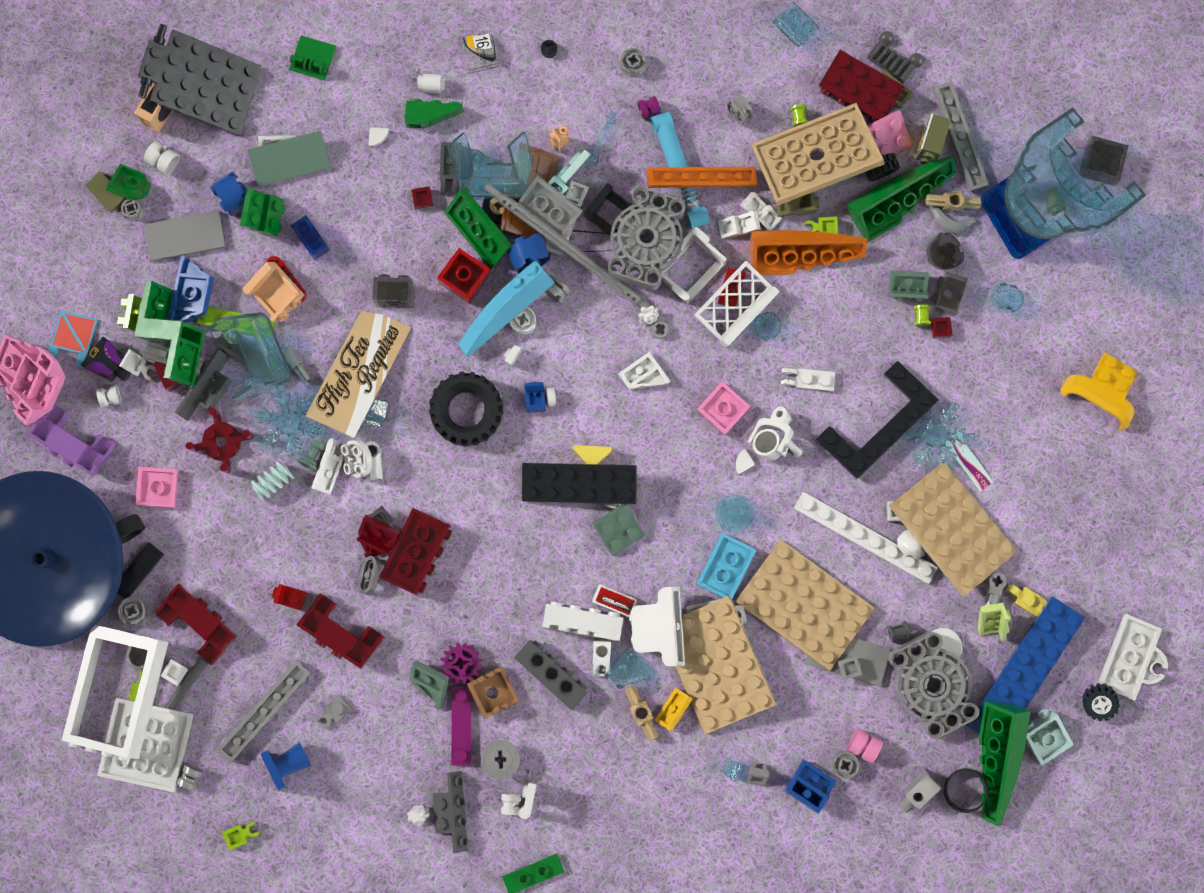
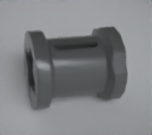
(899, 631)

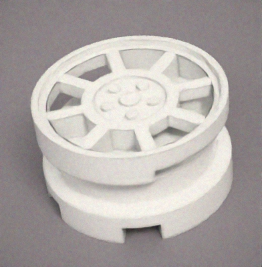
(524, 322)

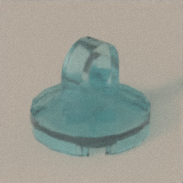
(734, 513)

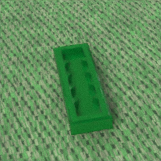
(533, 874)

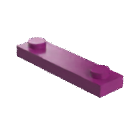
(461, 726)

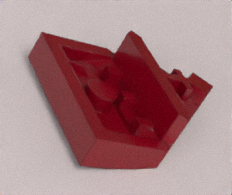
(376, 536)

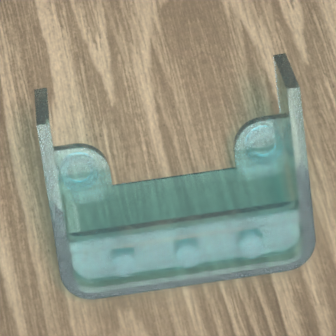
(475, 172)
(259, 349)

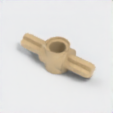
(961, 201)
(646, 723)

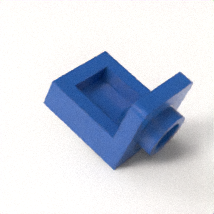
(535, 397)

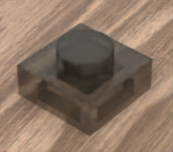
(382, 515)

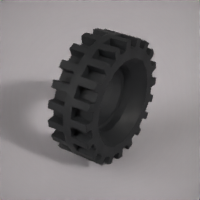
(460, 384)

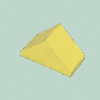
(592, 454)

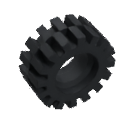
(890, 166)

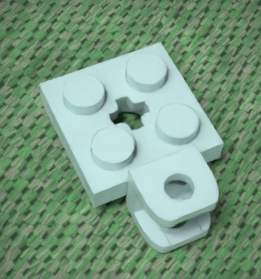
(565, 174)

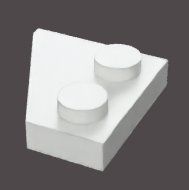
(643, 374)

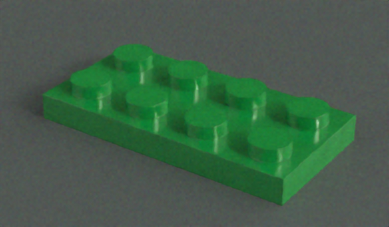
(477, 228)

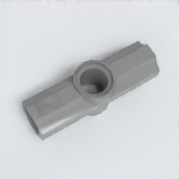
(160, 354)

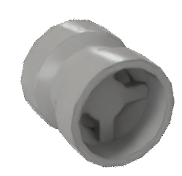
(136, 211)
(187, 779)

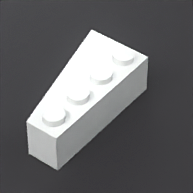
(582, 622)

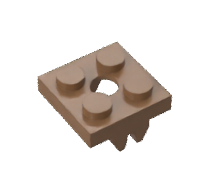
(506, 693)

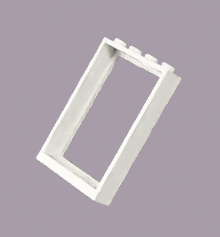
(144, 698)

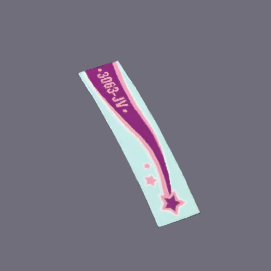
(970, 465)

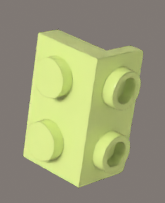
(994, 620)

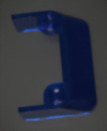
(1015, 239)

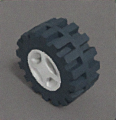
(1100, 709)

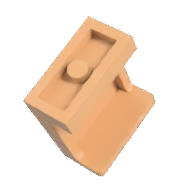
(274, 291)

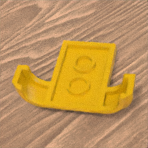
(1106, 388)

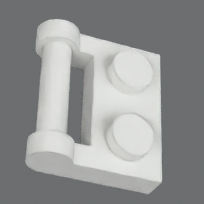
(528, 793)

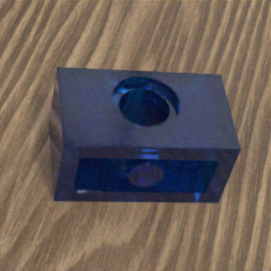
(310, 237)

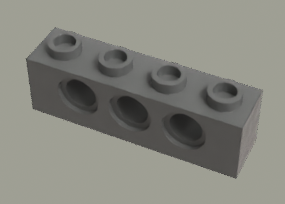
(525, 657)

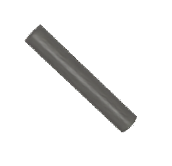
(186, 684)

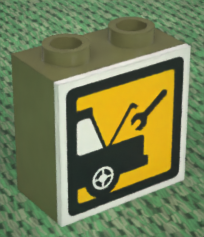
(932, 139)

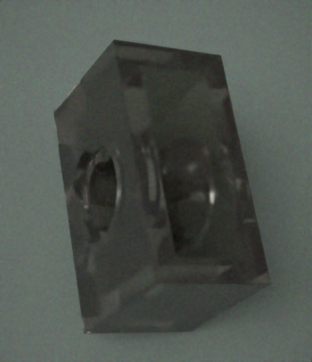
(954, 284)

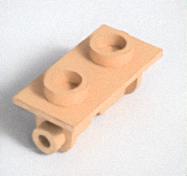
(559, 137)

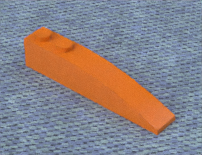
(791, 250)

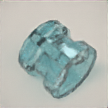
(731, 769)

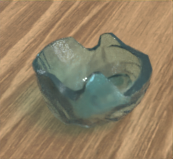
(1007, 298)

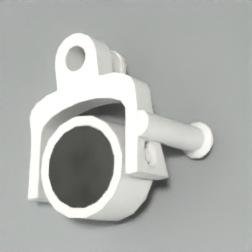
(769, 443)

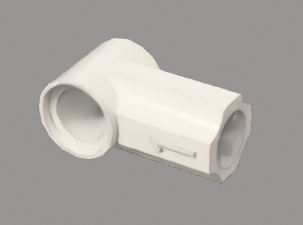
(376, 471)

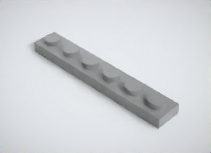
(961, 137)
(264, 711)

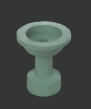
(309, 462)

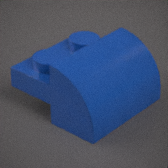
(810, 786)

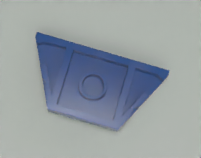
(190, 292)

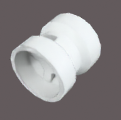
(108, 396)
(510, 803)

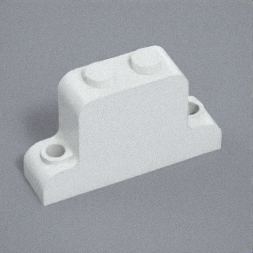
(660, 627)

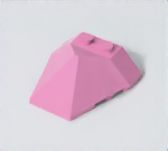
(30, 378)

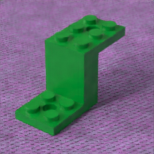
(182, 338)

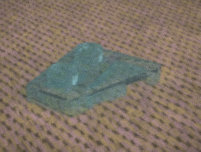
(629, 670)

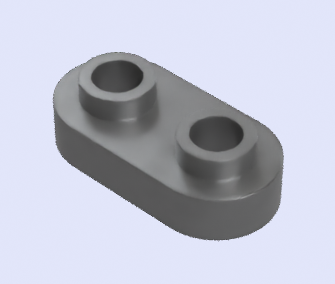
(369, 575)

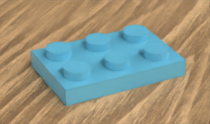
(726, 566)

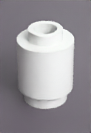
(431, 83)

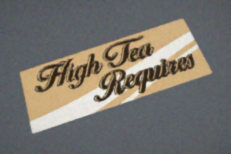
(358, 372)

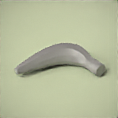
(948, 224)

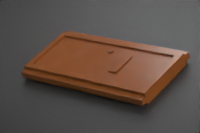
(545, 166)

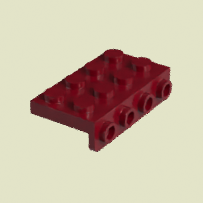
(858, 83)
(415, 552)

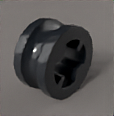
(554, 48)

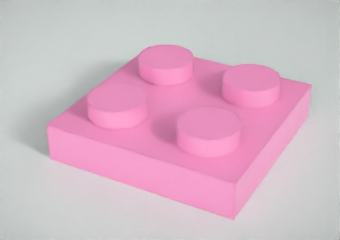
(890, 133)
(723, 408)
(157, 487)

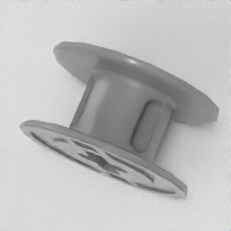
(492, 766)

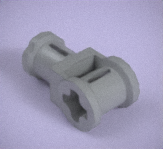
(994, 592)

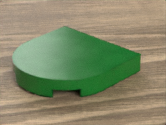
(129, 183)

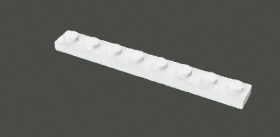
(864, 537)

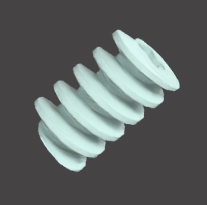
(271, 480)

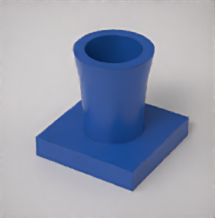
(285, 764)

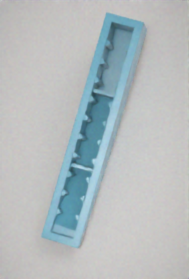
(506, 306)

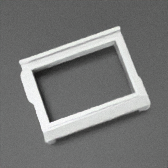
(702, 240)

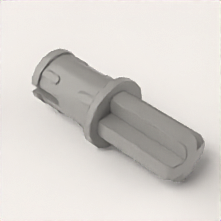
(297, 365)

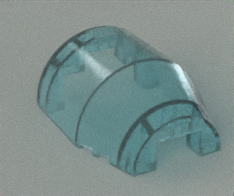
(1051, 197)

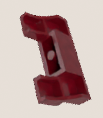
(200, 618)

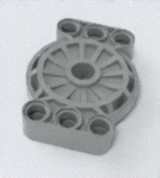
(646, 257)
(951, 690)

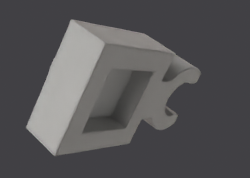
(335, 710)

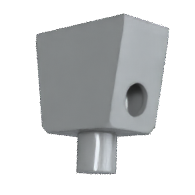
(924, 784)

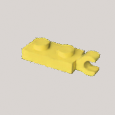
(1027, 599)

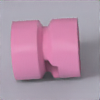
(867, 747)

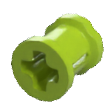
(799, 114)
(922, 315)

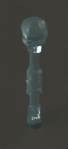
(593, 160)

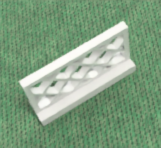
(744, 318)

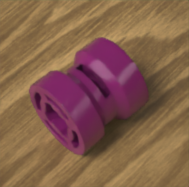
(649, 107)

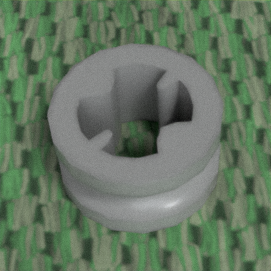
(654, 329)

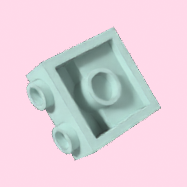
(1047, 736)

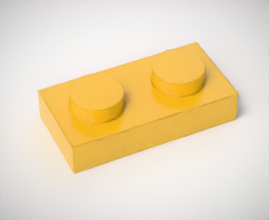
(673, 709)

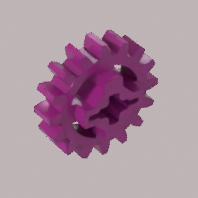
(459, 654)

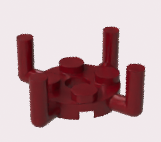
(210, 437)

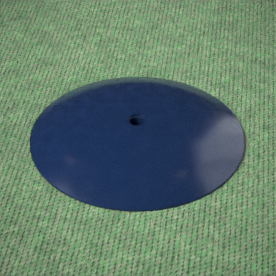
(82, 554)

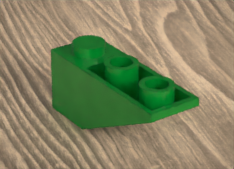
(426, 114)

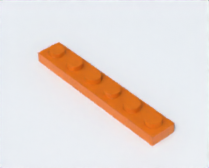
(700, 177)

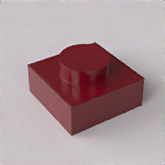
(422, 197)
(941, 327)

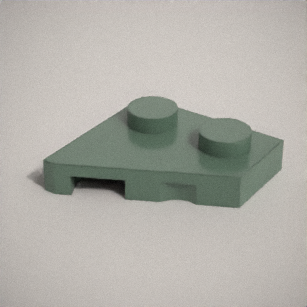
(429, 682)

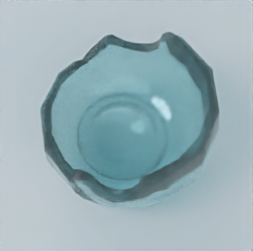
(770, 322)

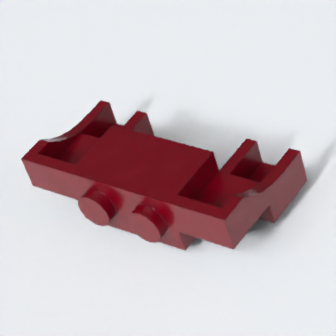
(340, 640)

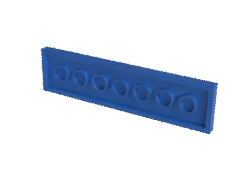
(1033, 657)

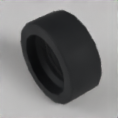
(130, 527)

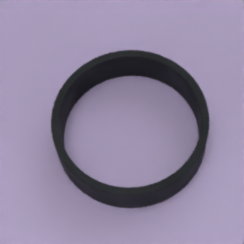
(956, 807)

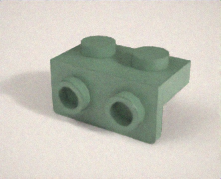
(908, 285)

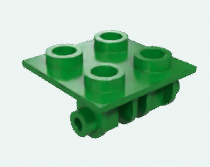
(312, 57)

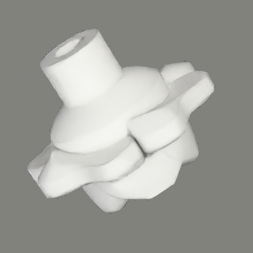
(648, 315)
(418, 814)

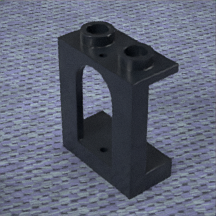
(606, 194)

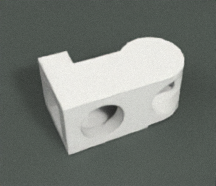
(601, 657)

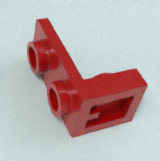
(289, 596)

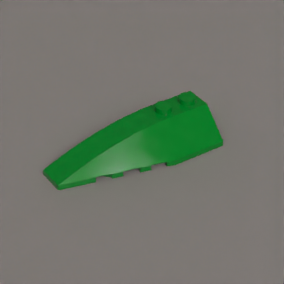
(890, 201)
(1003, 745)

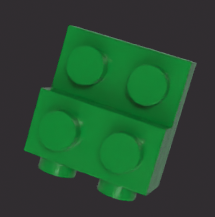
(262, 213)

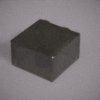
(1103, 160)
(394, 291)

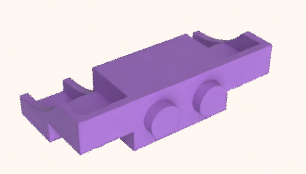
(50, 433)

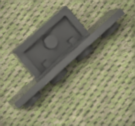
(207, 387)
(450, 812)

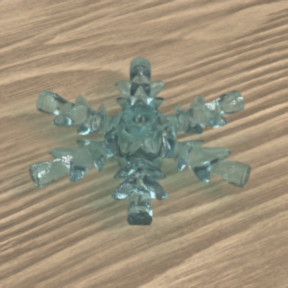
(290, 429)
(944, 435)

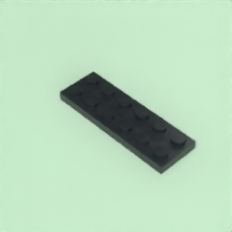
(579, 483)

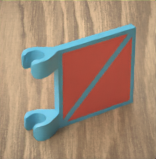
(73, 334)

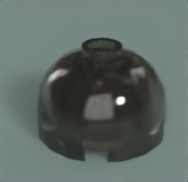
(944, 252)

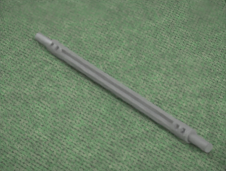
(566, 246)

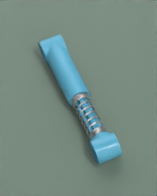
(664, 129)

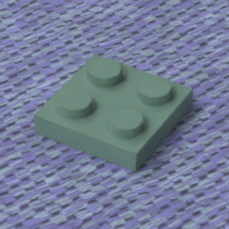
(618, 529)

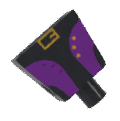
(105, 361)

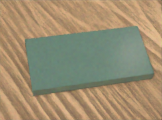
(289, 158)

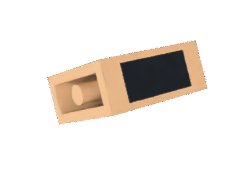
(151, 114)

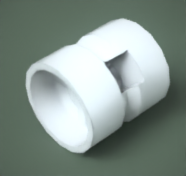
(159, 156)

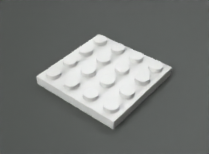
(161, 749)

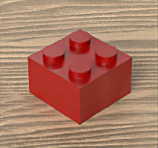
(464, 275)

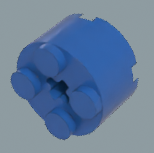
(230, 192)
(527, 251)

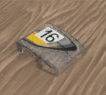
(480, 51)

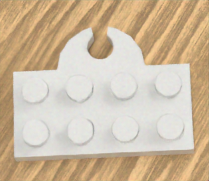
(1133, 657)

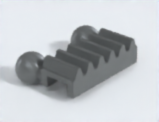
(893, 63)

